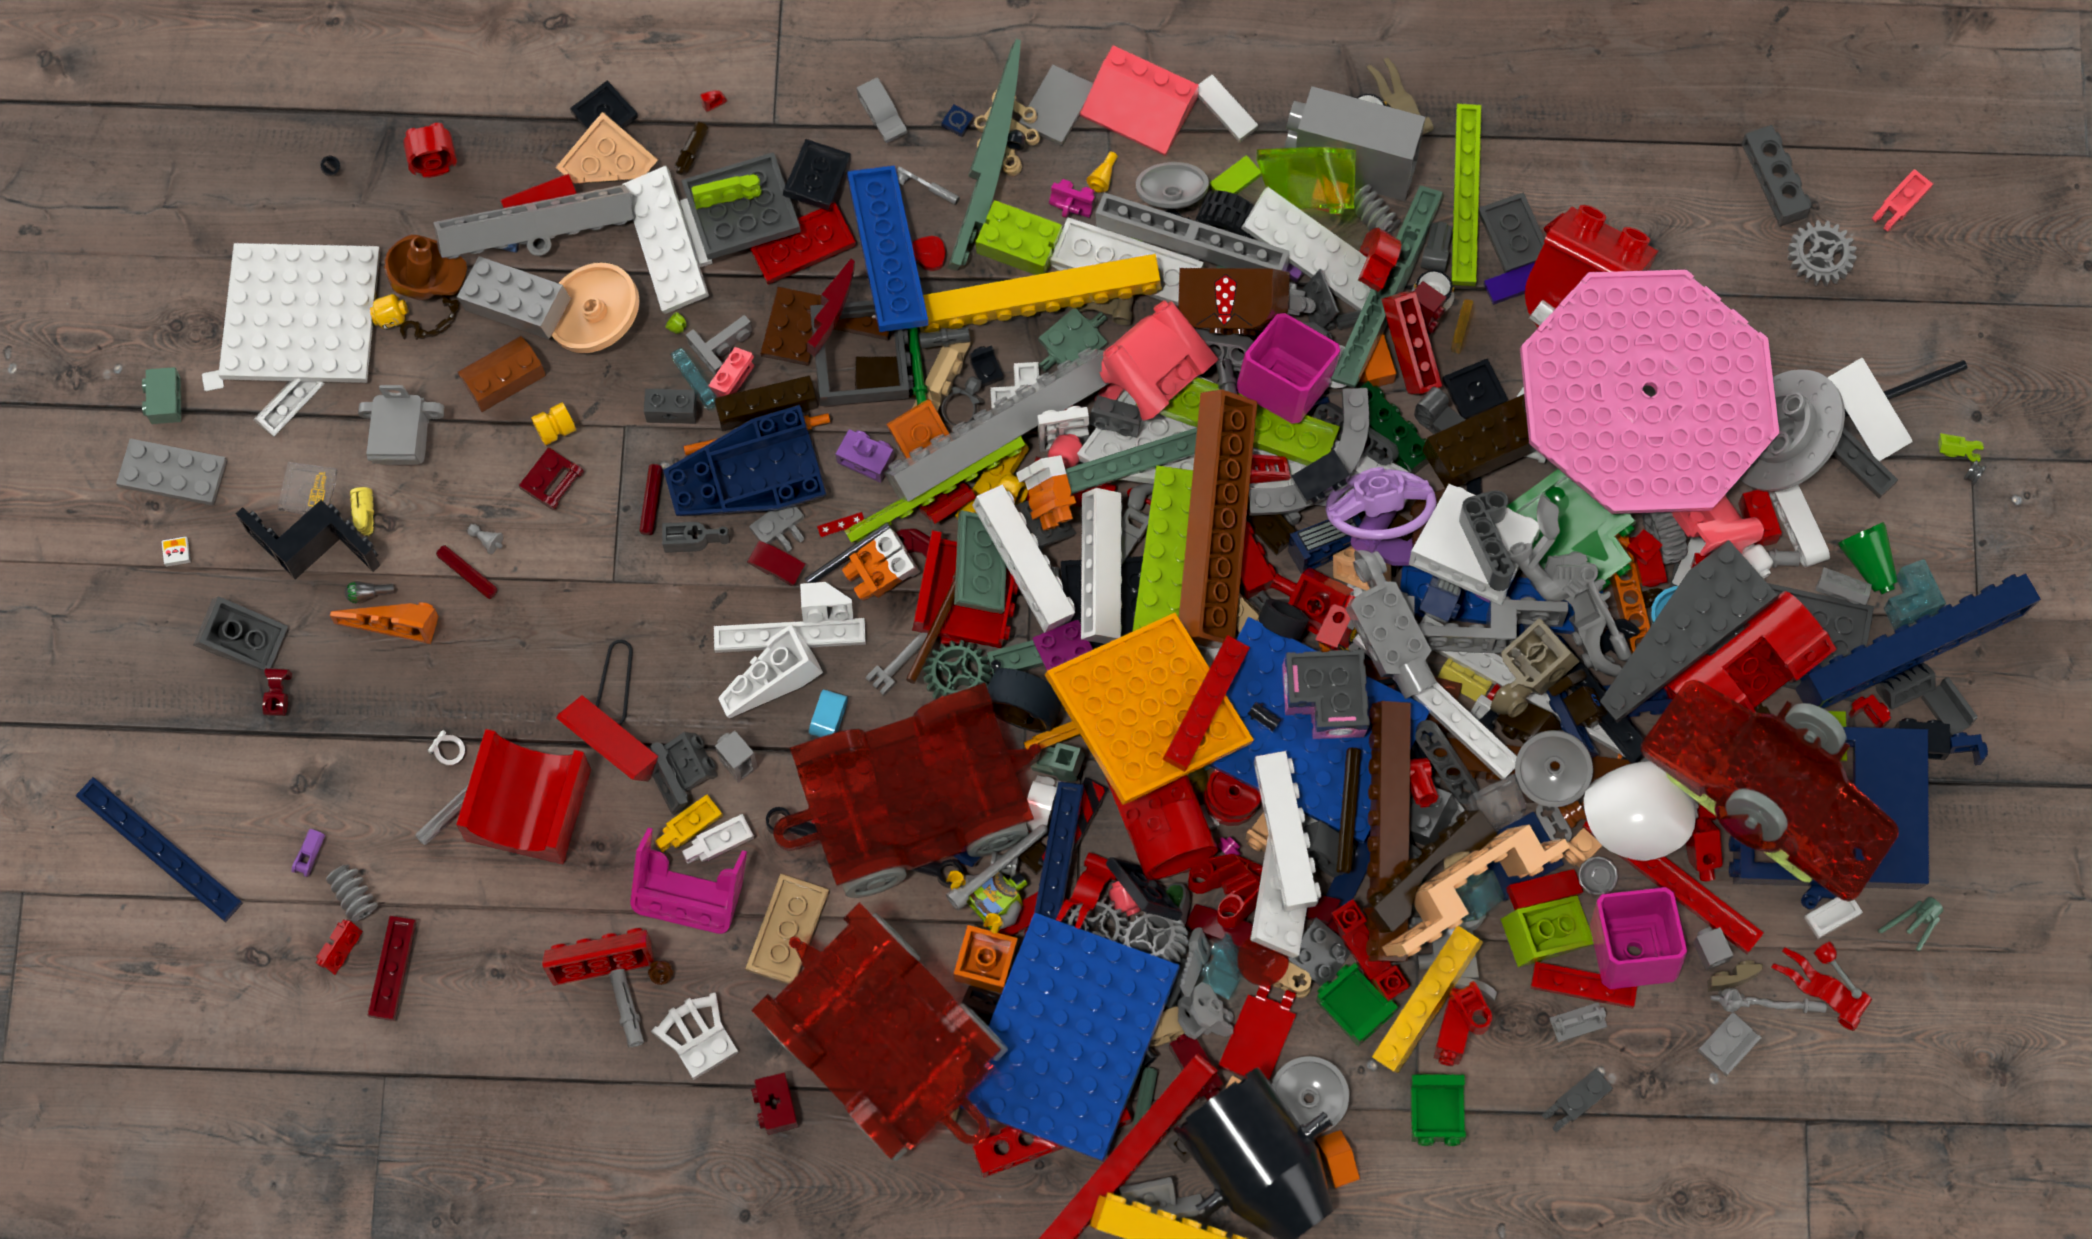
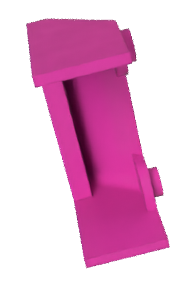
(683, 897)

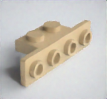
(944, 370)

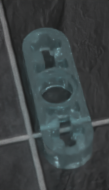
(693, 378)

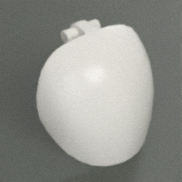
(1639, 812)

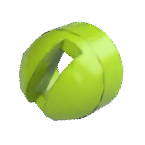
(676, 323)

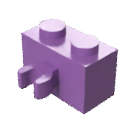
(865, 455)

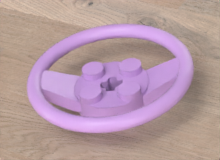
(1379, 492)

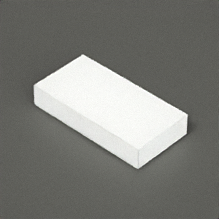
(1832, 916)

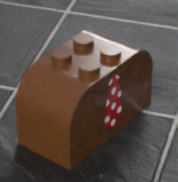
(1232, 298)

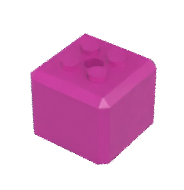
(1288, 368)
(1640, 920)

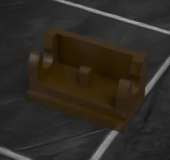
(1271, 530)

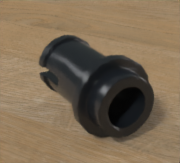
(1264, 716)

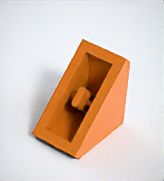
(1338, 1158)

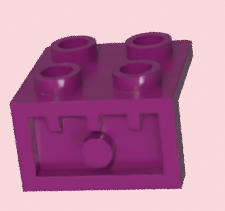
(1061, 644)

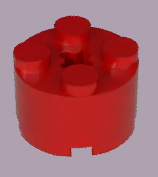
(429, 150)

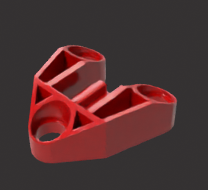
(1238, 879)

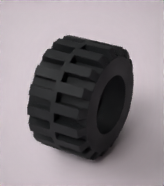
(1225, 212)

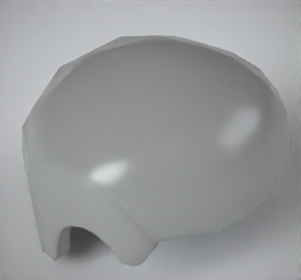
(1598, 875)

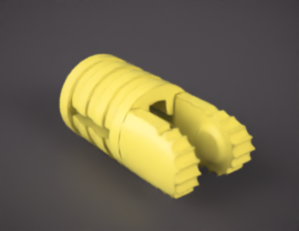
(362, 509)

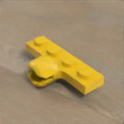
(999, 475)

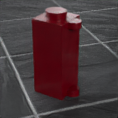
(1184, 1050)

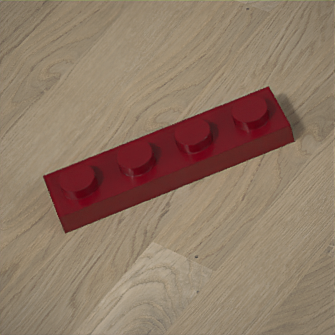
(391, 968)

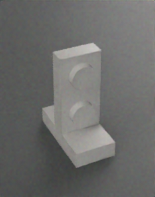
(720, 344)

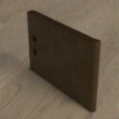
(878, 373)

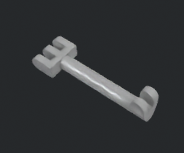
(895, 665)

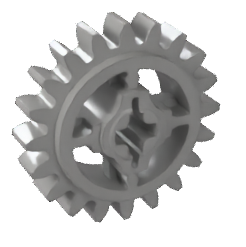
(1823, 241)

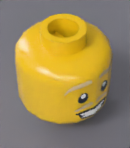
(388, 311)

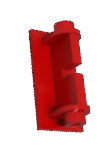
(344, 937)

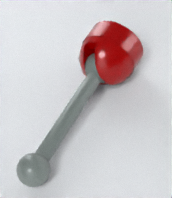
(1827, 955)

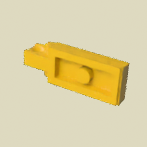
(689, 824)

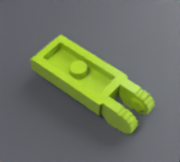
(726, 190)

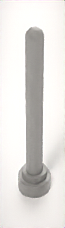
(959, 896)

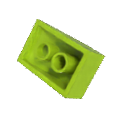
(1547, 930)

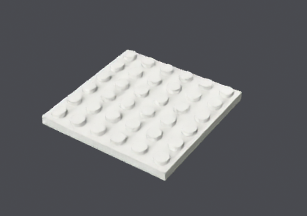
(299, 313)

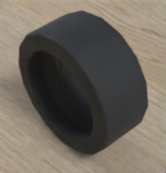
(1283, 619)

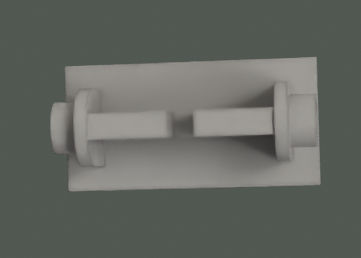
(1578, 1022)

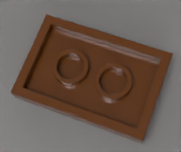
(790, 326)

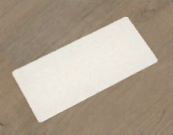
(1870, 410)

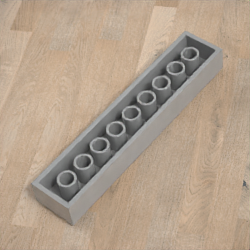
(997, 426)

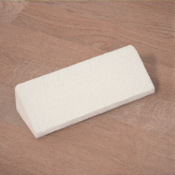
(286, 404)

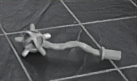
(1732, 1001)

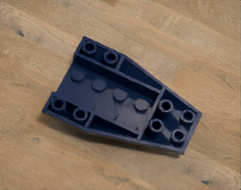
(750, 469)

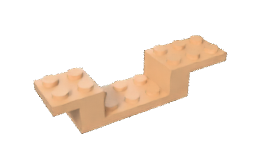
(1441, 905)

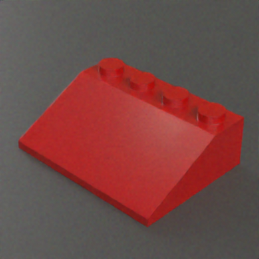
(598, 957)

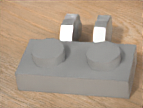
(776, 523)

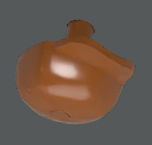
(420, 271)

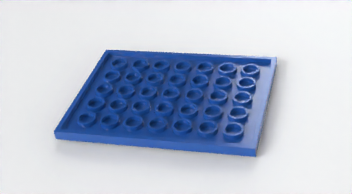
(1316, 762)
(1074, 1034)

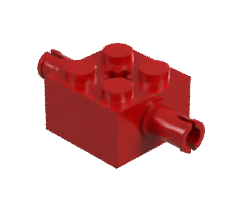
(1310, 587)

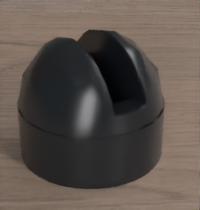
(1016, 140)
(333, 162)

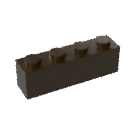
(753, 403)

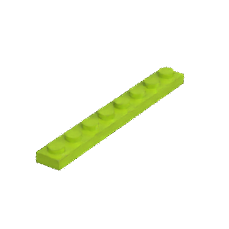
(1466, 195)
(904, 508)

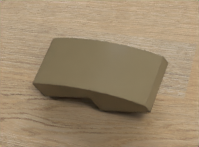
(1741, 974)

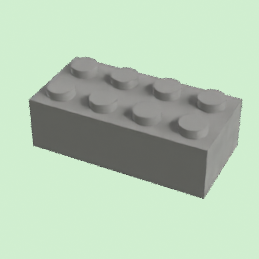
(513, 297)

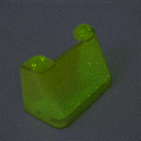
(1311, 176)

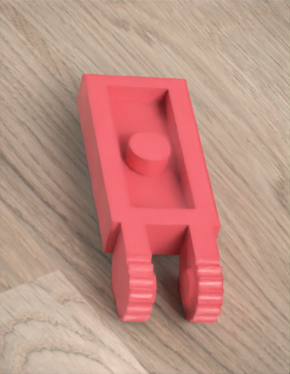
(1903, 198)

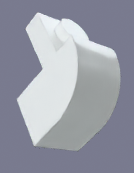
(1041, 801)

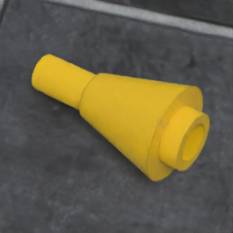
(1100, 178)

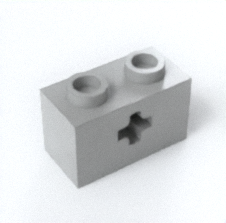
(736, 755)

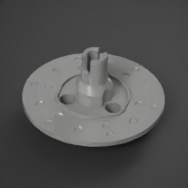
(1809, 430)

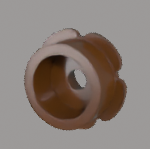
(657, 976)

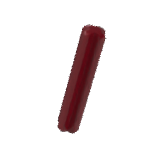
(650, 499)
(466, 572)

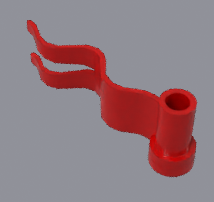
(1088, 887)
(1828, 990)

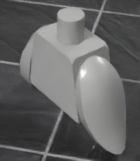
(1471, 972)

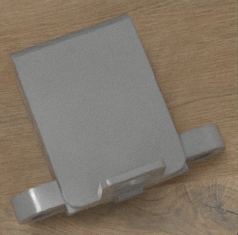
(398, 426)

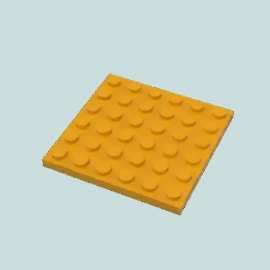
(1132, 701)

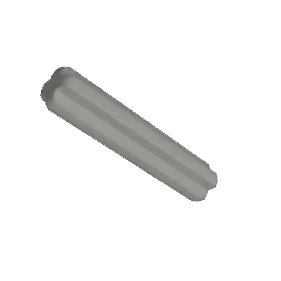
(441, 819)

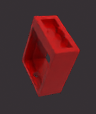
(1451, 1036)

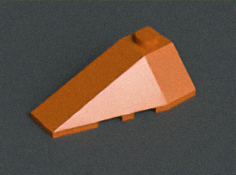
(400, 620)

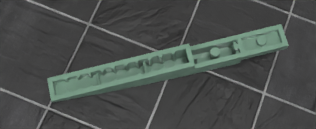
(988, 158)
(1372, 318)

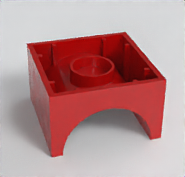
(523, 799)

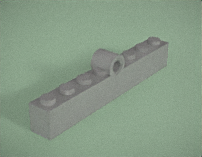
(532, 221)
(1187, 236)

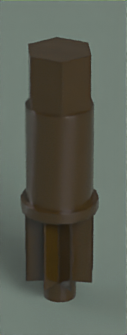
(691, 147)

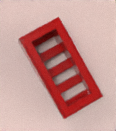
(1262, 475)

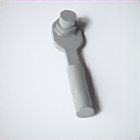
(903, 176)

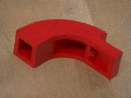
(1382, 255)

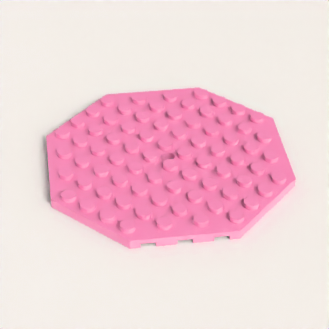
(1638, 450)

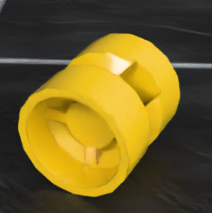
(554, 423)

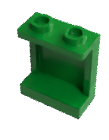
(1355, 1004)
(1437, 1109)

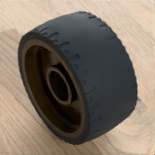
(1024, 700)

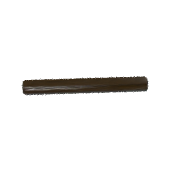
(1348, 810)

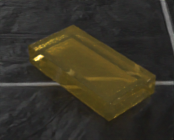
(1461, 326)

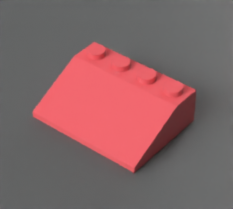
(1140, 100)

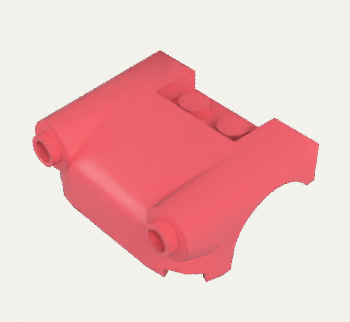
(1157, 359)
(1719, 526)

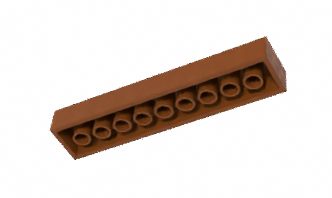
(1217, 517)

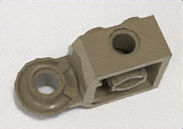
(1537, 663)

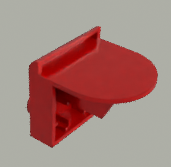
(1582, 245)

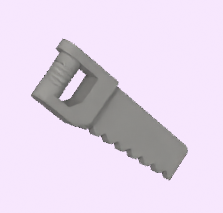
(1130, 533)
(1198, 956)

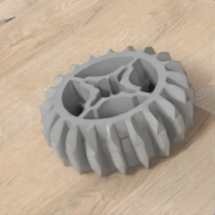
(1669, 533)
(1105, 912)
(1156, 936)

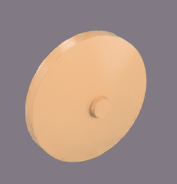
(599, 309)

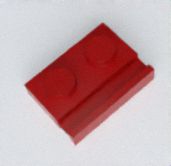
(947, 503)

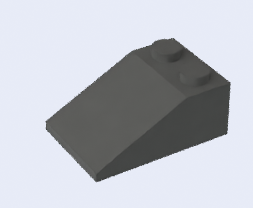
(240, 634)

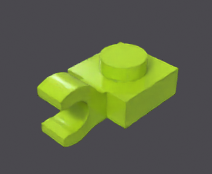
(1955, 445)

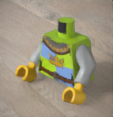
(995, 901)

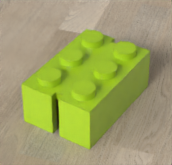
(1018, 238)

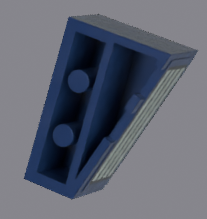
(1318, 544)
(1440, 600)

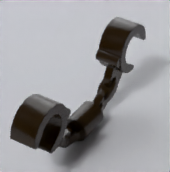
(440, 327)

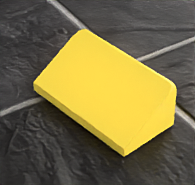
(1472, 684)

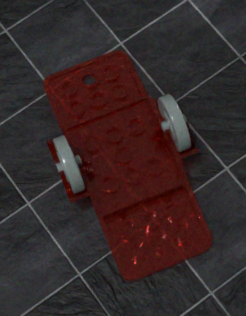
(1775, 783)

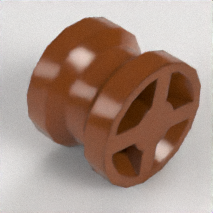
(1573, 813)

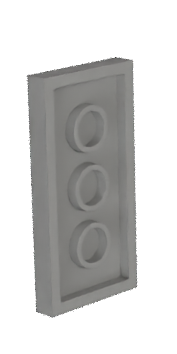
(171, 472)

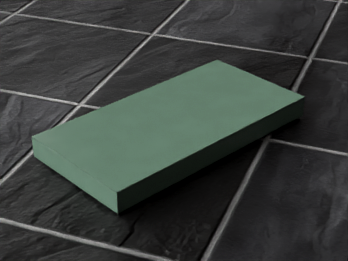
(979, 567)

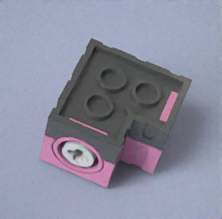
(1329, 689)

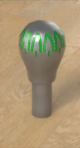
(358, 591)

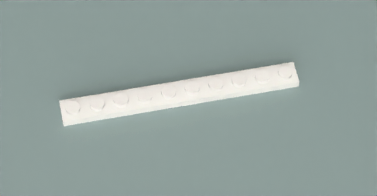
(1492, 668)

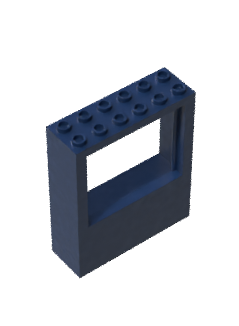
(1893, 774)

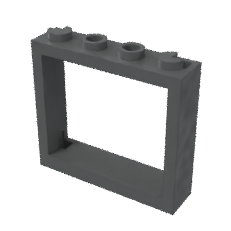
(827, 398)

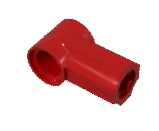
(1421, 782)

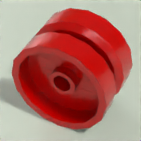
(1229, 808)

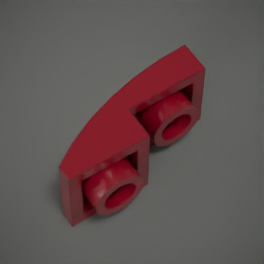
(776, 562)

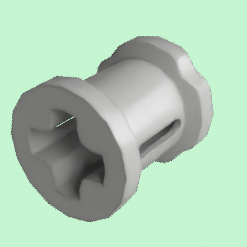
(1010, 869)

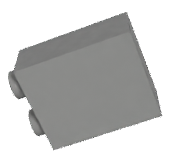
(1383, 137)

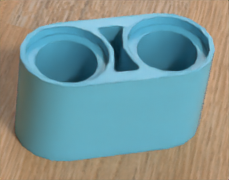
(828, 713)

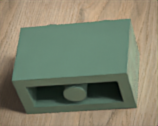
(162, 395)

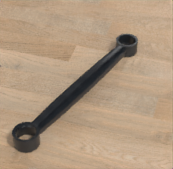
(804, 829)

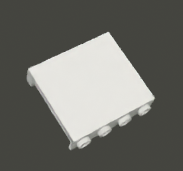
(1447, 553)

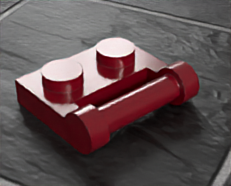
(545, 474)

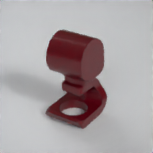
(275, 701)

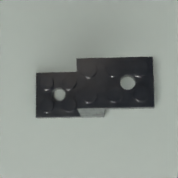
(309, 538)

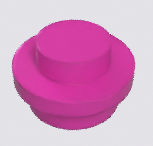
(1229, 846)

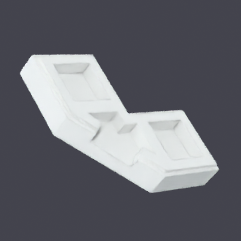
(1024, 374)

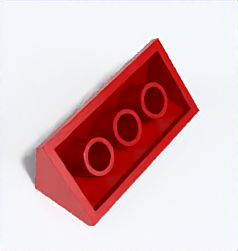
(609, 739)

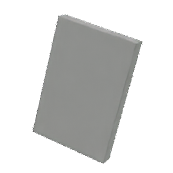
(1058, 104)

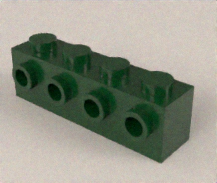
(1387, 421)

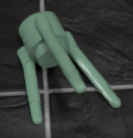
(1926, 912)

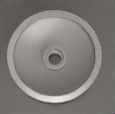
(1172, 185)
(1549, 785)
(1314, 1078)

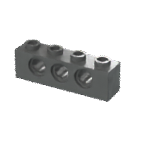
(1784, 209)

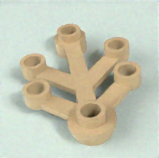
(1016, 168)

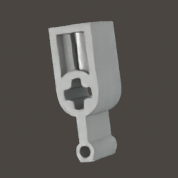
(881, 110)

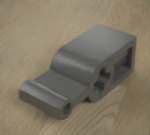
(680, 535)

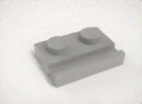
(1729, 1044)

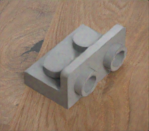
(1843, 587)

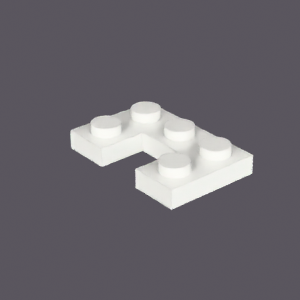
(1069, 421)

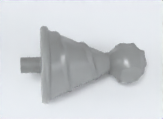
(489, 540)

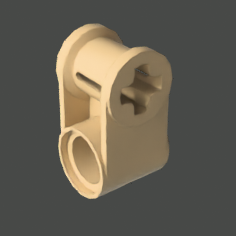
(1293, 975)
(1167, 1028)

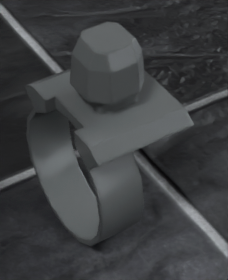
(972, 386)

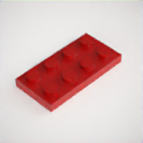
(821, 237)

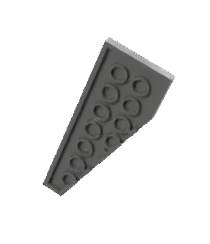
(1702, 612)

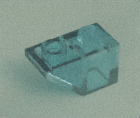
(1223, 971)

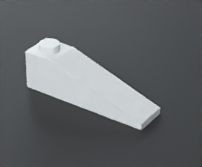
(777, 671)

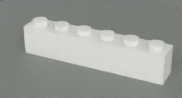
(1024, 558)
(1101, 566)
(1286, 831)

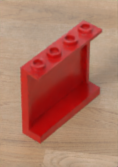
(962, 622)

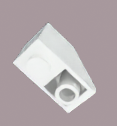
(824, 603)

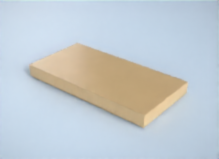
(791, 912)

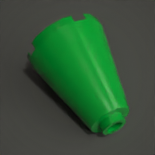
(1872, 557)

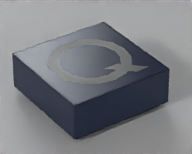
(957, 120)

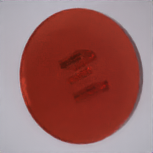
(1261, 964)

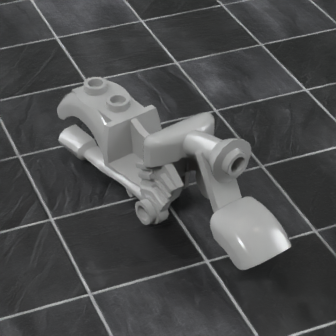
(1572, 579)

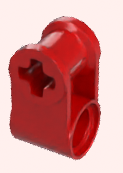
(1470, 1003)

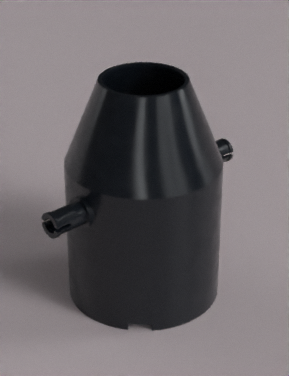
(1259, 1158)

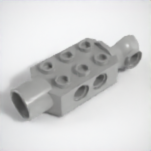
(1389, 627)

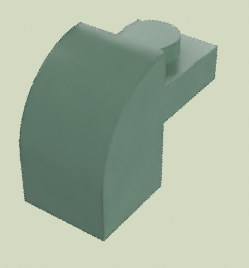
(1062, 761)

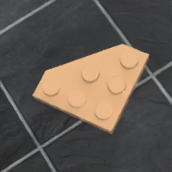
(606, 155)

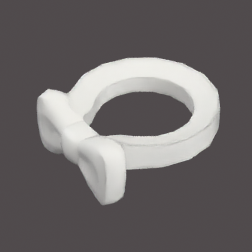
(443, 737)

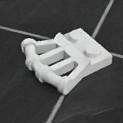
(706, 1049)

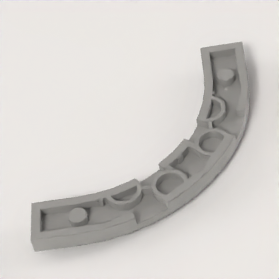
(1351, 445)

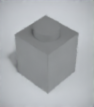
(1712, 947)

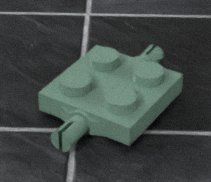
(1071, 336)

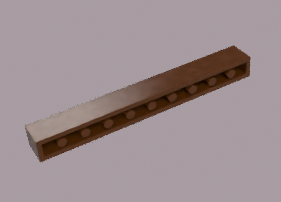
(1389, 810)

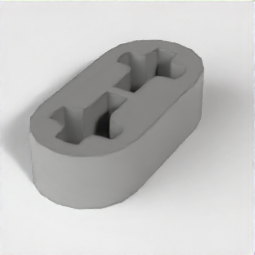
(1558, 821)

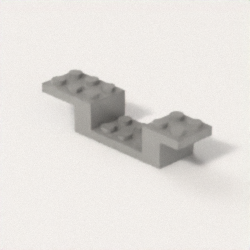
(1500, 625)

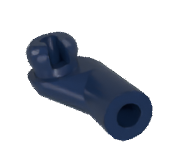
(1814, 895)

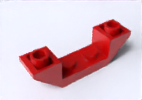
(1354, 933)

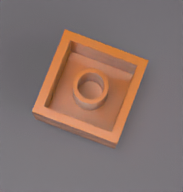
(985, 959)

